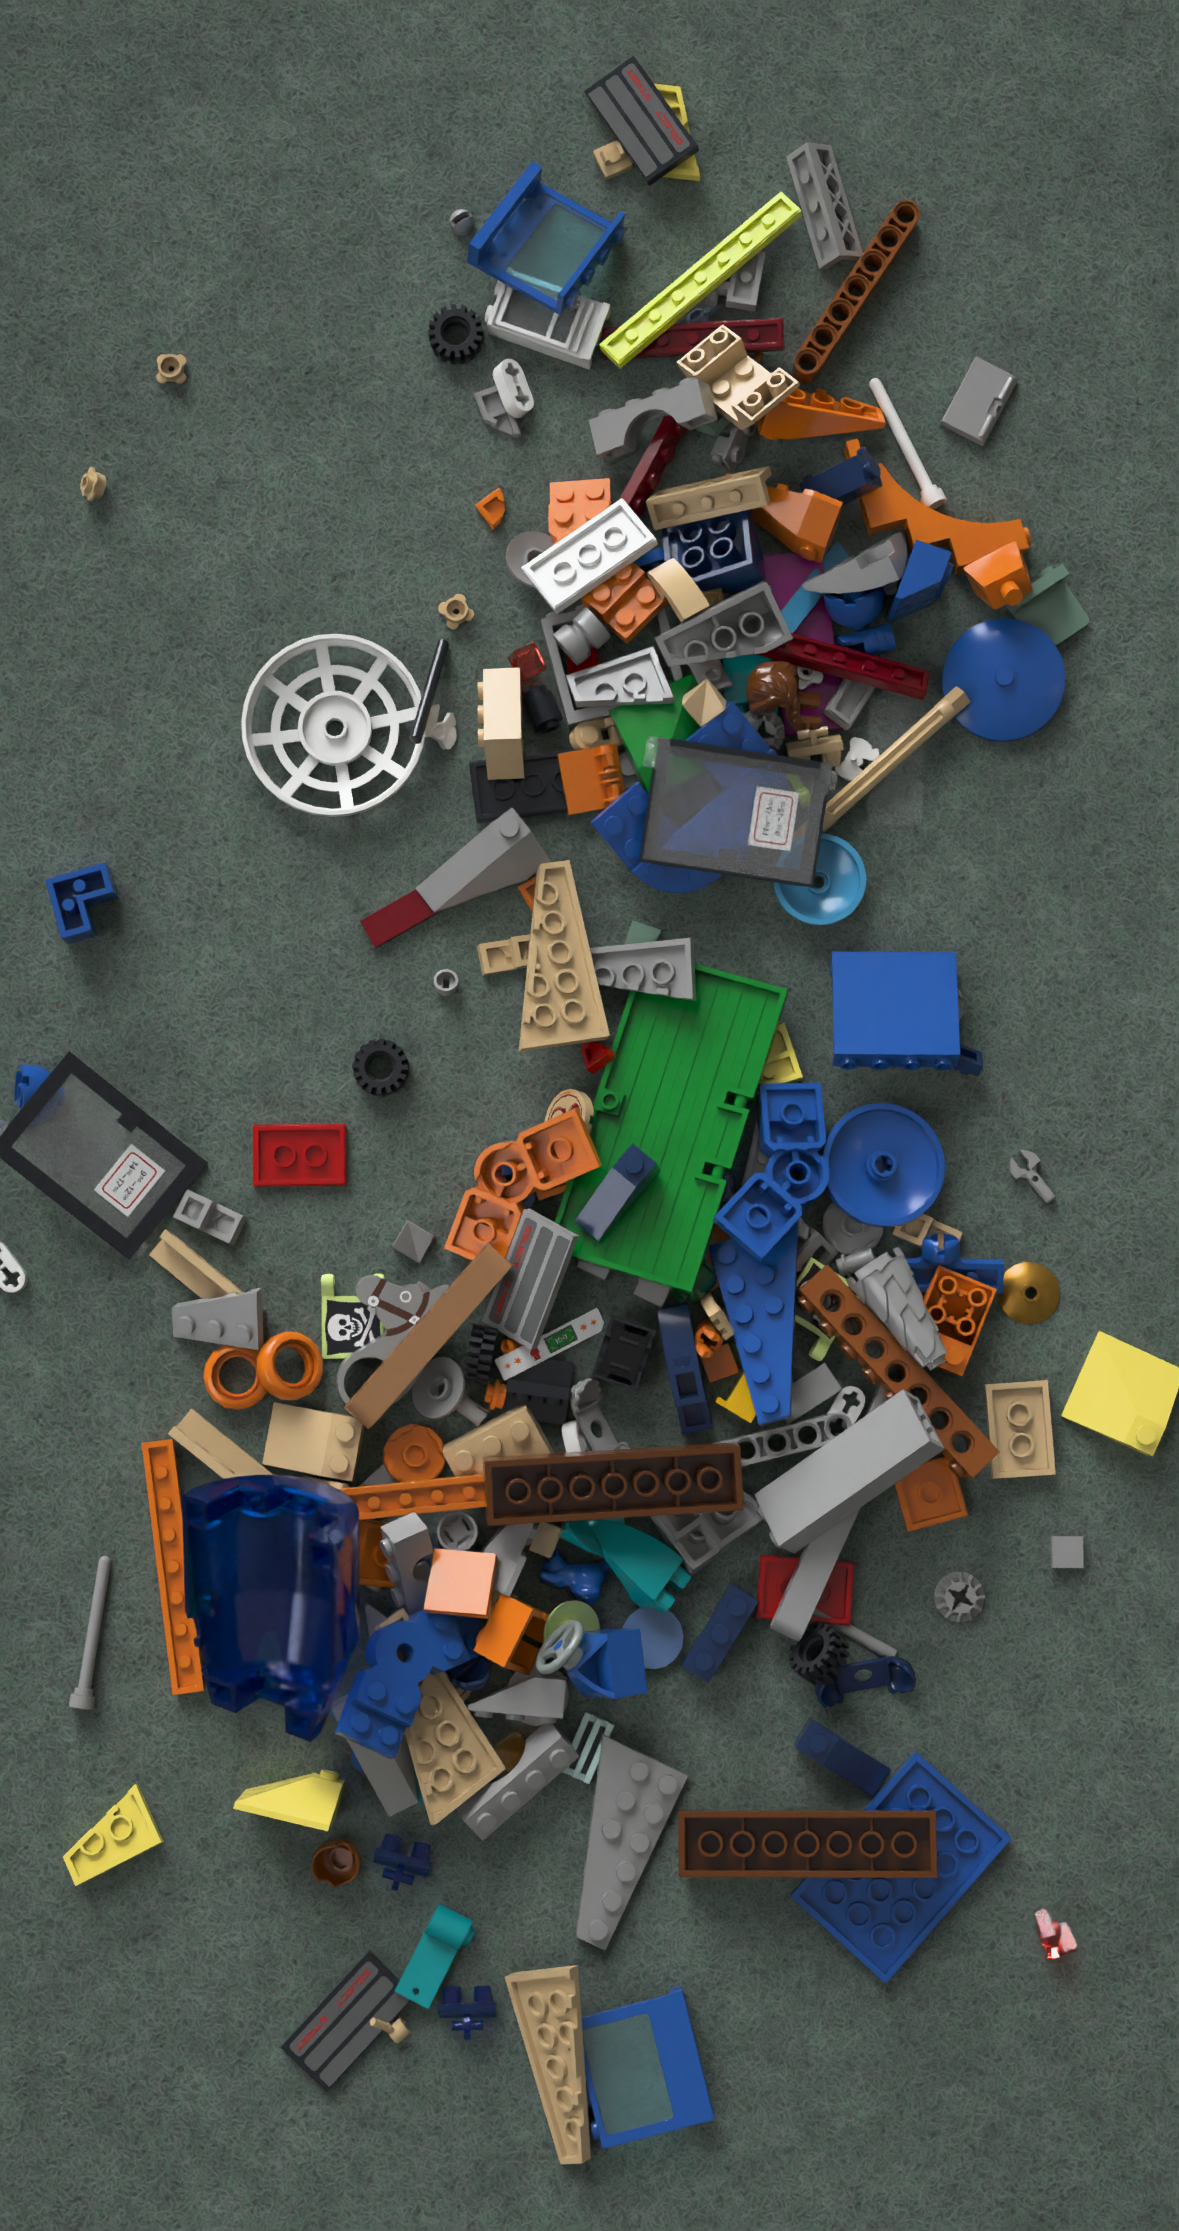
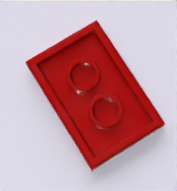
(299, 1155)
(834, 1601)

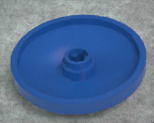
(1009, 677)
(883, 1165)

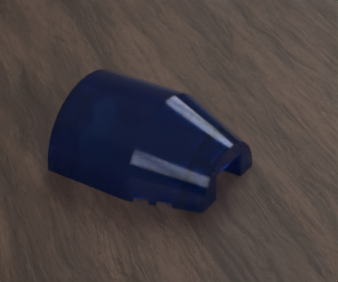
(273, 1592)

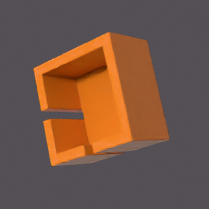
(502, 1635)

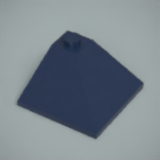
(718, 551)

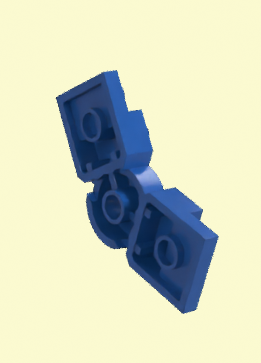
(791, 1138)
(387, 1693)

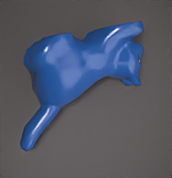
(582, 1579)

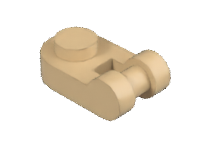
(589, 734)

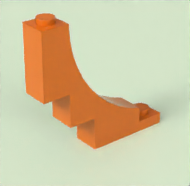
(968, 541)

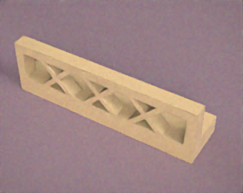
(709, 498)
(191, 1268)
(215, 1448)

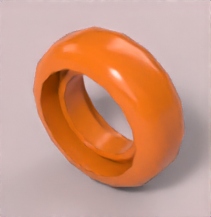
(312, 1362)
(216, 1389)

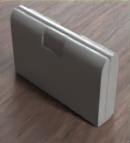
(979, 401)

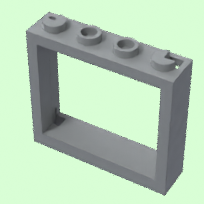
(572, 716)

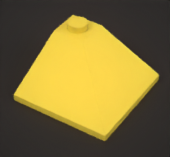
(1124, 1394)
(302, 1800)

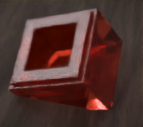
(528, 660)

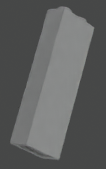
(848, 1472)

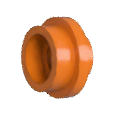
(495, 1394)

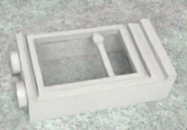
(531, 325)

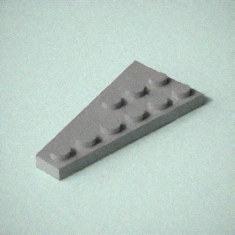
(626, 1820)

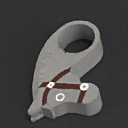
(398, 1310)

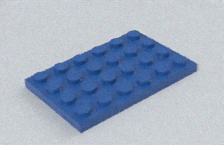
(892, 1916)

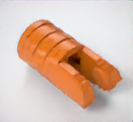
(704, 1348)

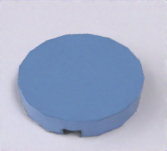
(660, 1636)

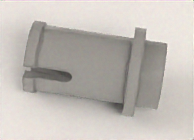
(850, 1264)
(471, 1409)

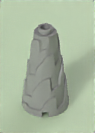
(898, 1304)

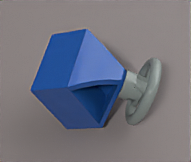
(597, 1661)

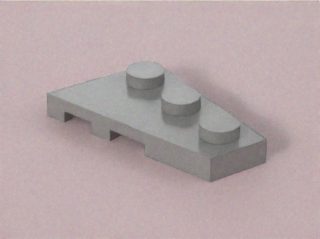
(622, 681)
(222, 1320)

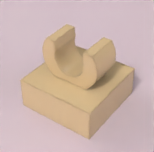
(612, 160)

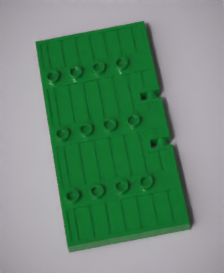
(670, 1100)

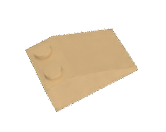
(313, 1442)

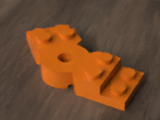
(627, 598)
(540, 1160)

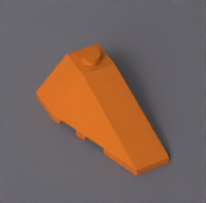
(816, 415)
(800, 521)

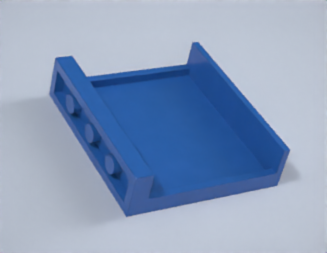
(895, 1010)

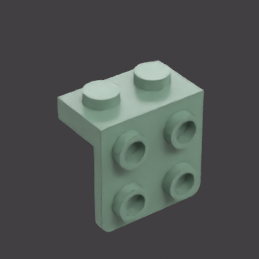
(1051, 606)

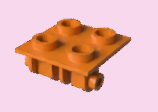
(591, 778)

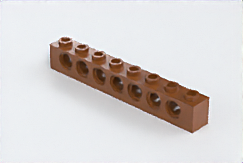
(826, 1282)

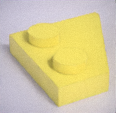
(782, 1061)

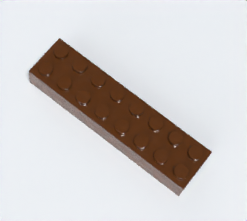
(612, 1484)
(807, 1843)

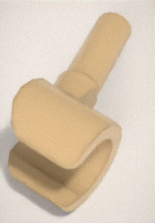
(396, 2030)

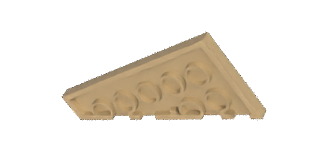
(561, 981)
(446, 1744)
(552, 2032)

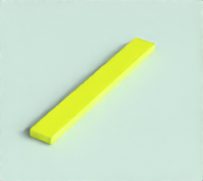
(700, 280)

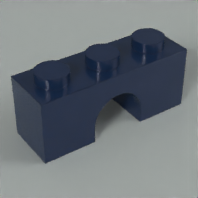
(719, 1632)

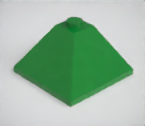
(667, 721)

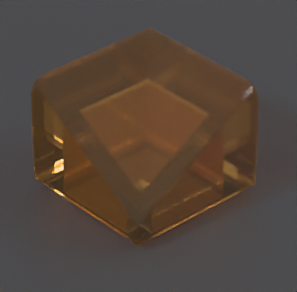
(510, 1749)

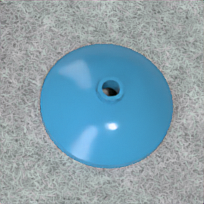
(842, 890)

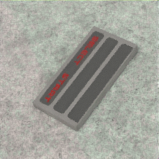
(530, 1286)

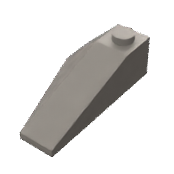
(733, 628)
(508, 1546)

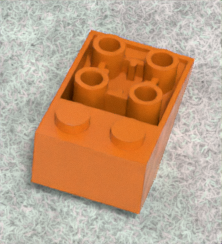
(959, 1313)

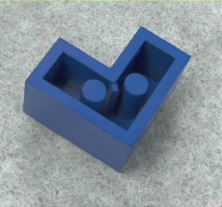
(74, 894)

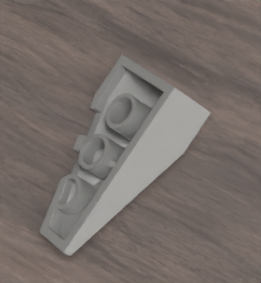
(492, 860)
(390, 1778)

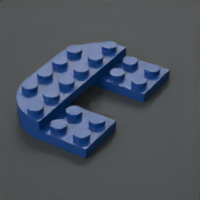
(624, 819)

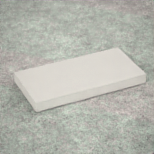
(589, 556)

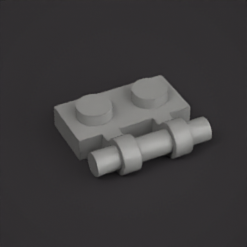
(743, 286)

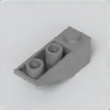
(532, 1696)

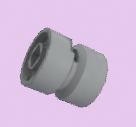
(581, 636)
(457, 1530)

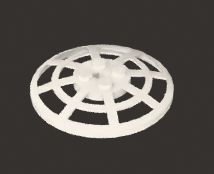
(322, 710)

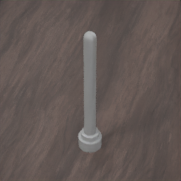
(83, 1694)

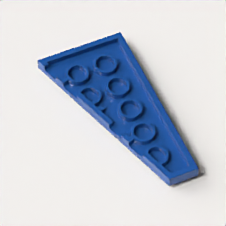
(762, 1314)

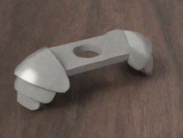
(585, 1408)

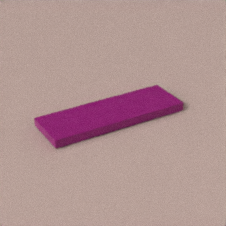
(786, 576)

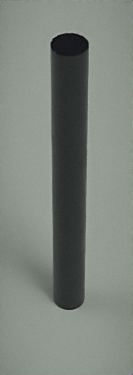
(429, 691)

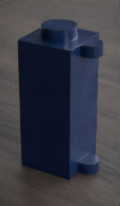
(848, 479)

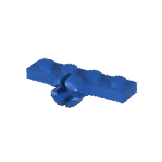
(982, 1270)

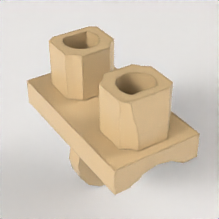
(827, 746)

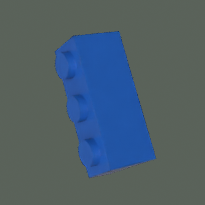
(921, 581)

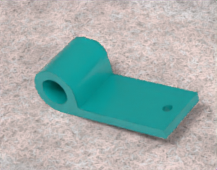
(434, 1955)

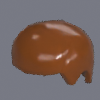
(325, 1868)

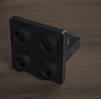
(544, 1388)

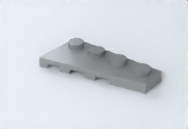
(648, 967)

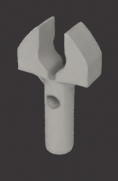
(1031, 1175)

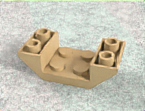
(737, 383)

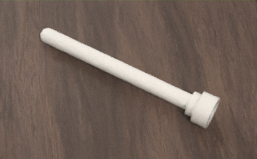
(930, 495)

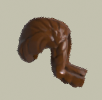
(777, 685)

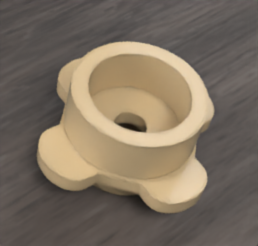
(170, 360)
(93, 484)
(456, 602)

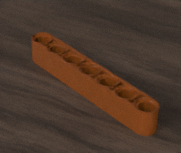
(861, 279)

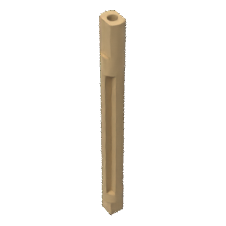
(894, 755)

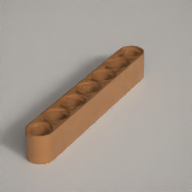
(428, 1336)

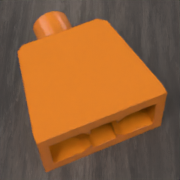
(1000, 577)

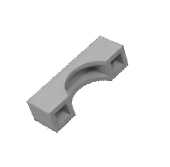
(618, 430)
(544, 1758)

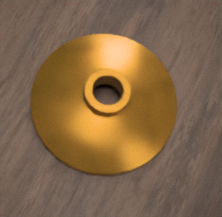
(1014, 1300)

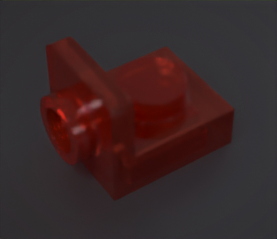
(1054, 1937)

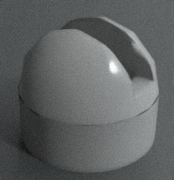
(463, 225)
(439, 979)

